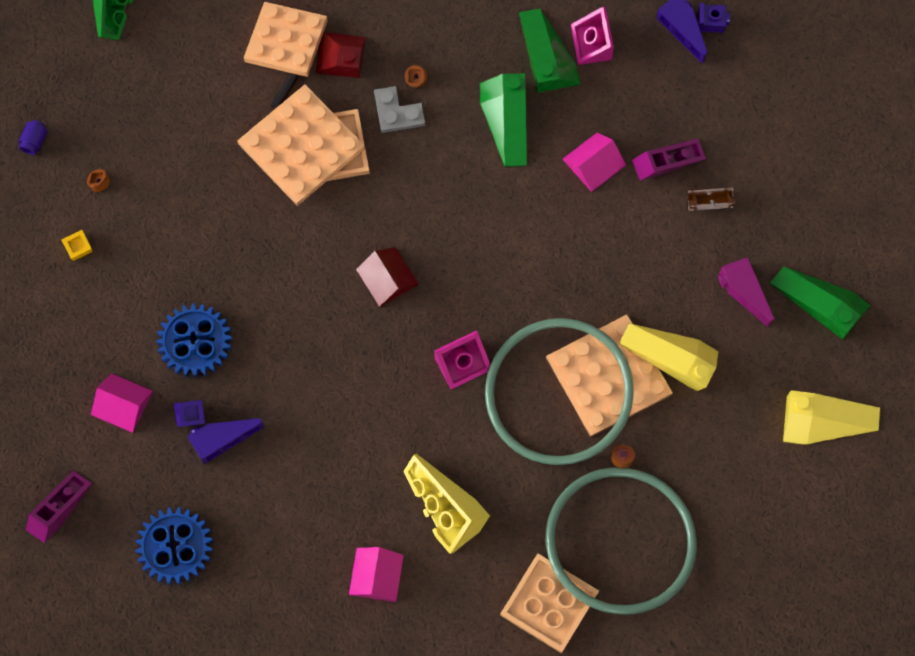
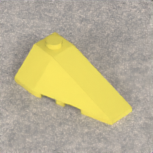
(676, 355)
(822, 418)
(451, 508)

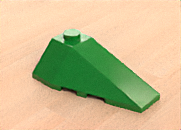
(110, 17)
(548, 57)
(505, 110)
(827, 303)

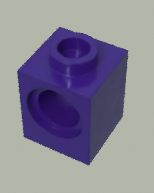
(189, 413)

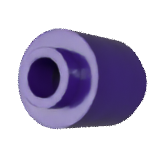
(32, 137)

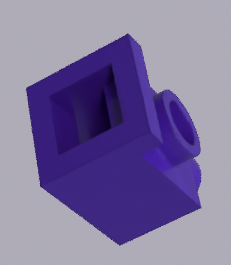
(708, 23)

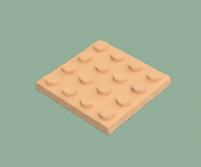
(301, 144)
(596, 381)

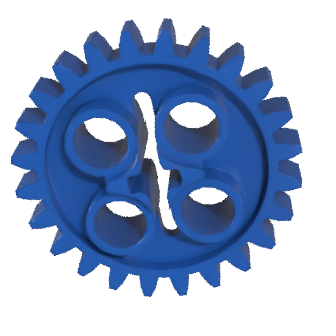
(194, 360)
(154, 549)

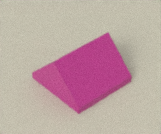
(593, 38)
(595, 161)
(462, 360)
(120, 402)
(376, 574)

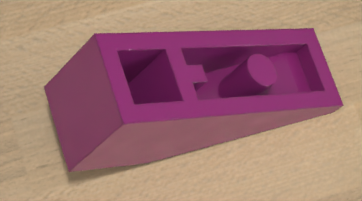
(668, 159)
(745, 288)
(57, 506)

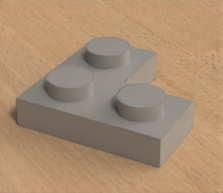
(396, 117)

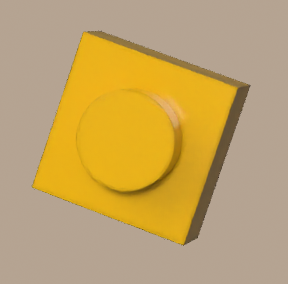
(77, 245)

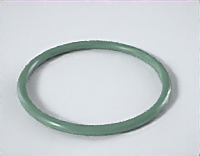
(566, 459)
(595, 603)

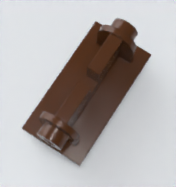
(710, 198)

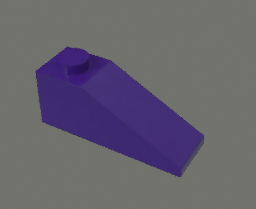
(682, 23)
(219, 437)

